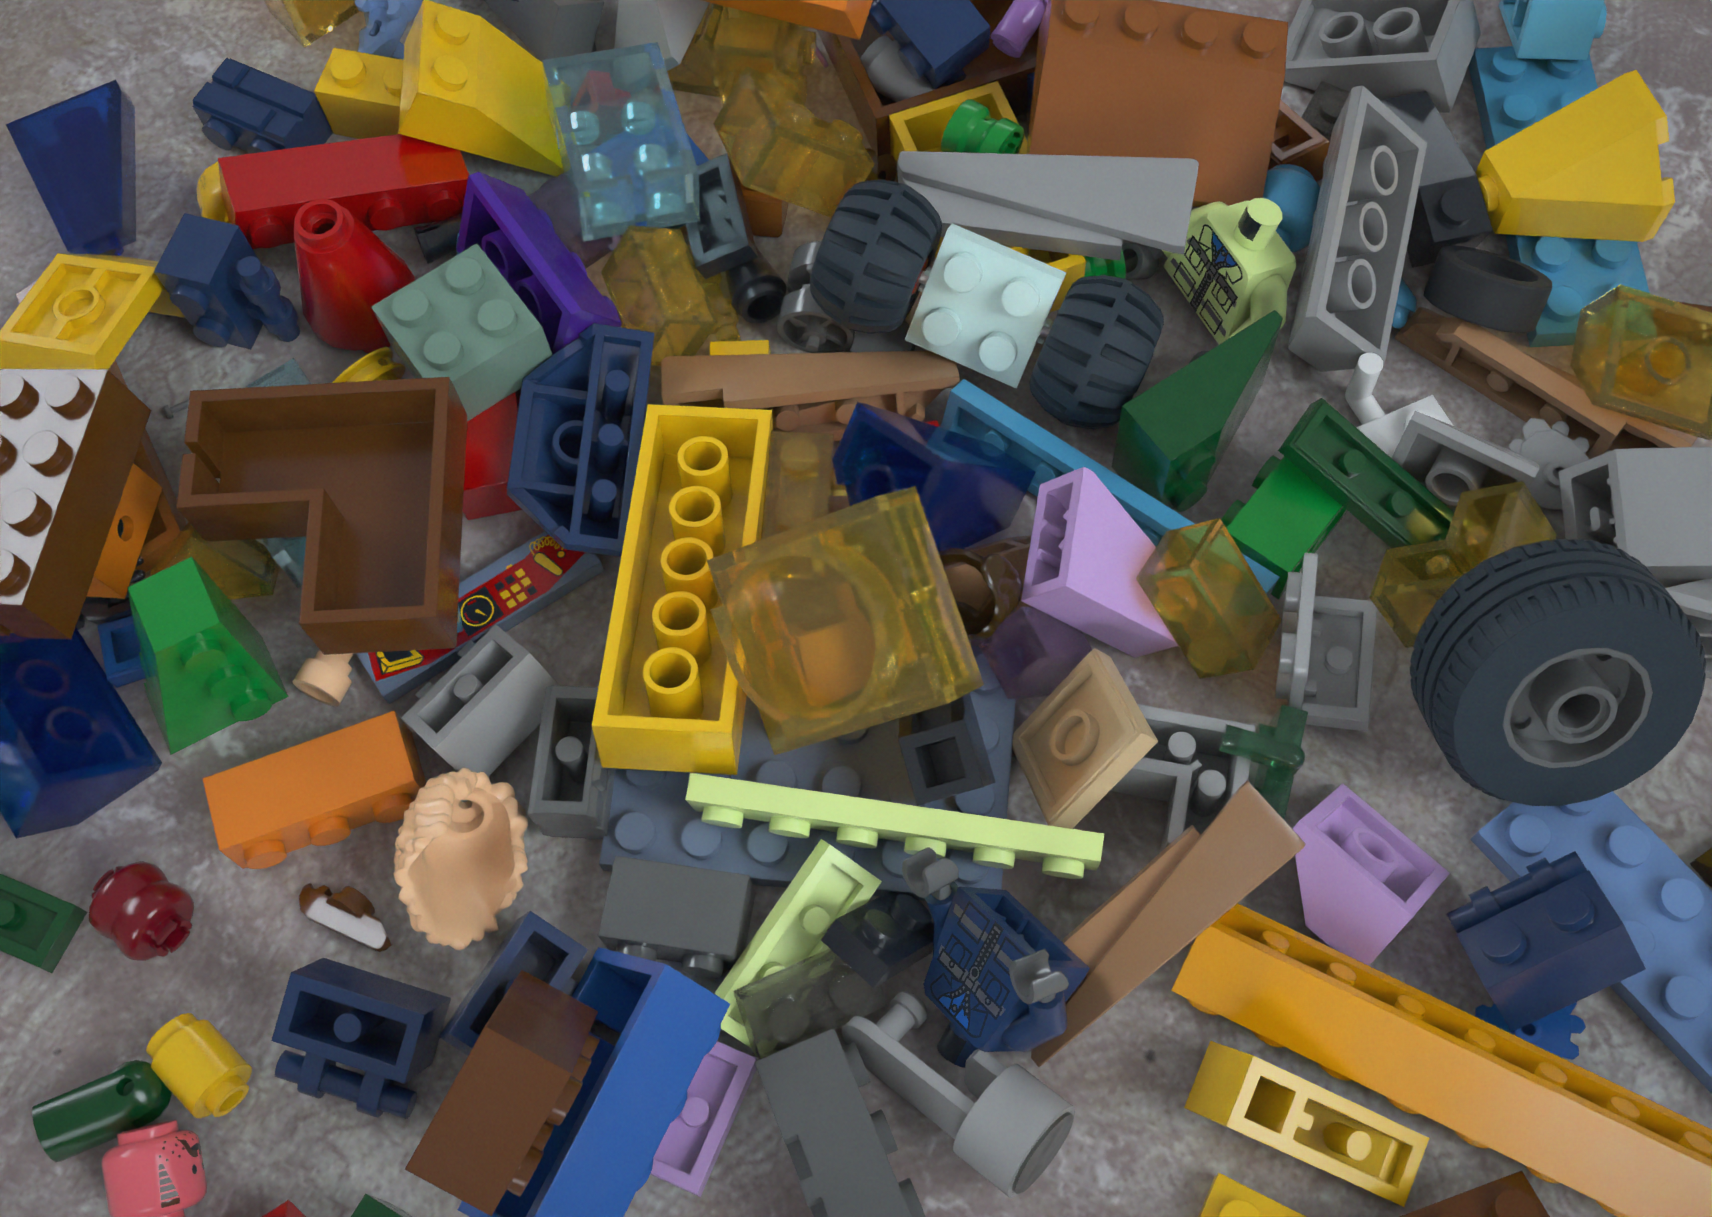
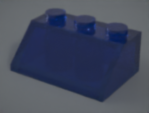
(63, 736)

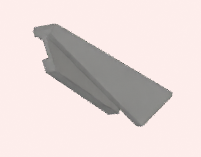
(1058, 199)

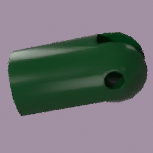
(100, 1110)

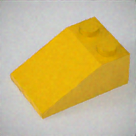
(475, 91)

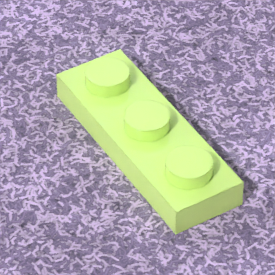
(793, 930)

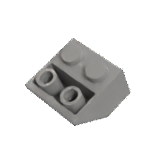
(1647, 505)

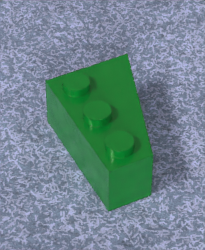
(199, 656)

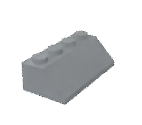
(1358, 236)

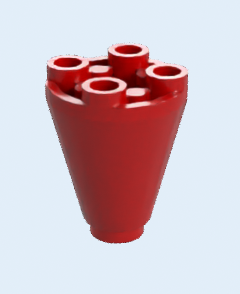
(343, 275)

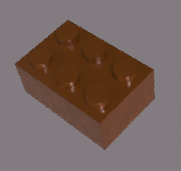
(508, 1095)

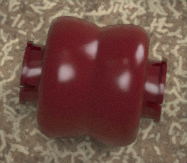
(141, 911)

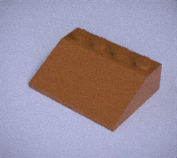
(1161, 86)

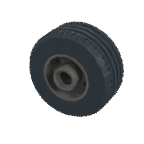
(1557, 672)

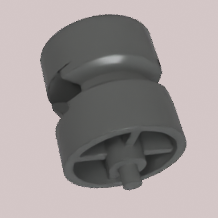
(801, 318)

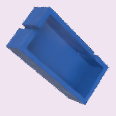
(627, 1093)

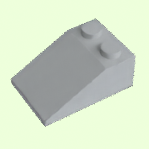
(1384, 46)

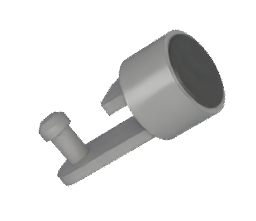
(1002, 1136)

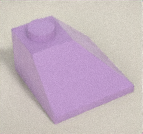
(1360, 876)

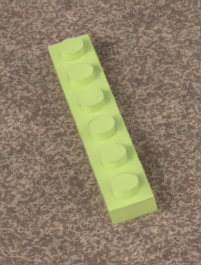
(863, 821)

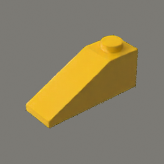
(1306, 1122)

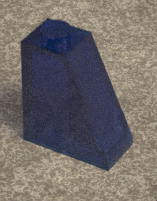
(85, 167)
(961, 481)

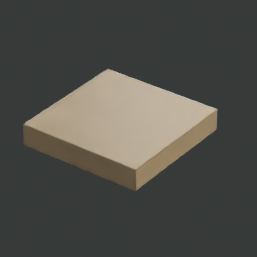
(1081, 740)

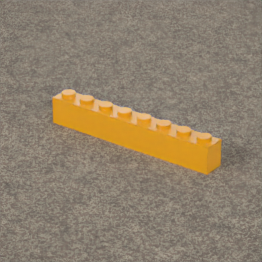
(1450, 1067)

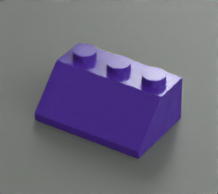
(532, 259)

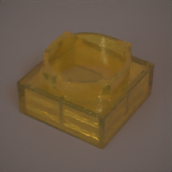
(843, 622)

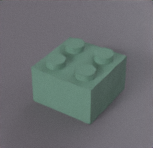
(465, 327)

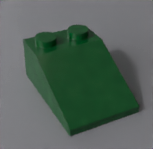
(1185, 423)

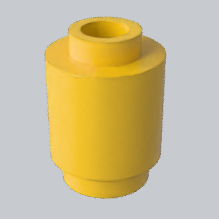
(199, 1066)

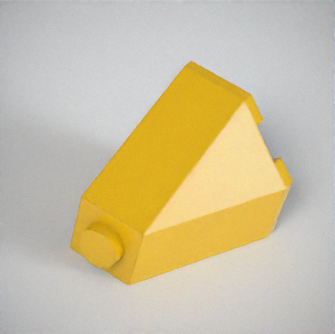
(1583, 169)

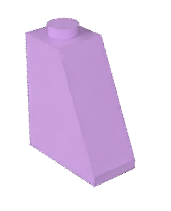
(1088, 563)

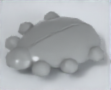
(1552, 453)

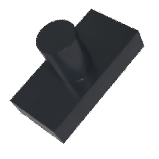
(724, 230)

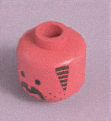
(154, 1172)

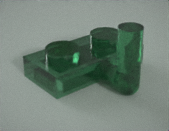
(1276, 751)

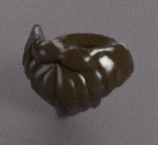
(1001, 601)

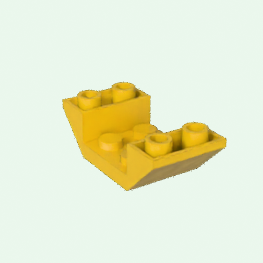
(82, 312)

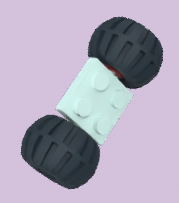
(984, 304)

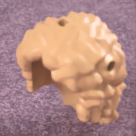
(459, 857)

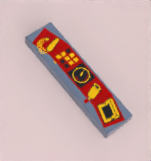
(498, 595)

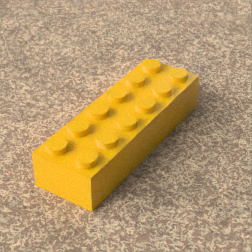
(664, 673)

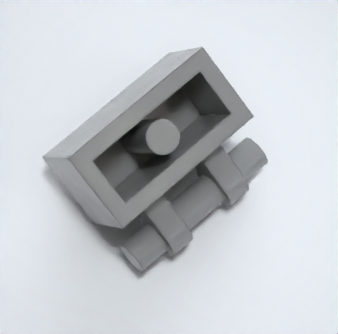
(482, 703)

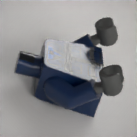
(991, 965)

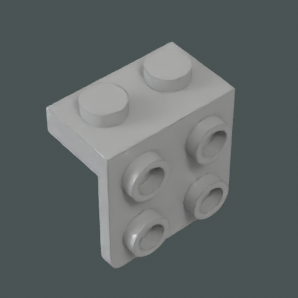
(1326, 653)

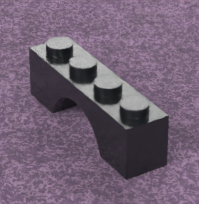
(944, 751)

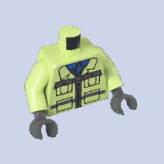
(1230, 266)

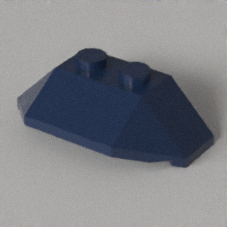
(583, 438)

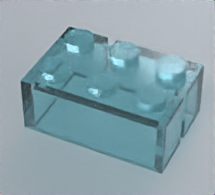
(621, 140)

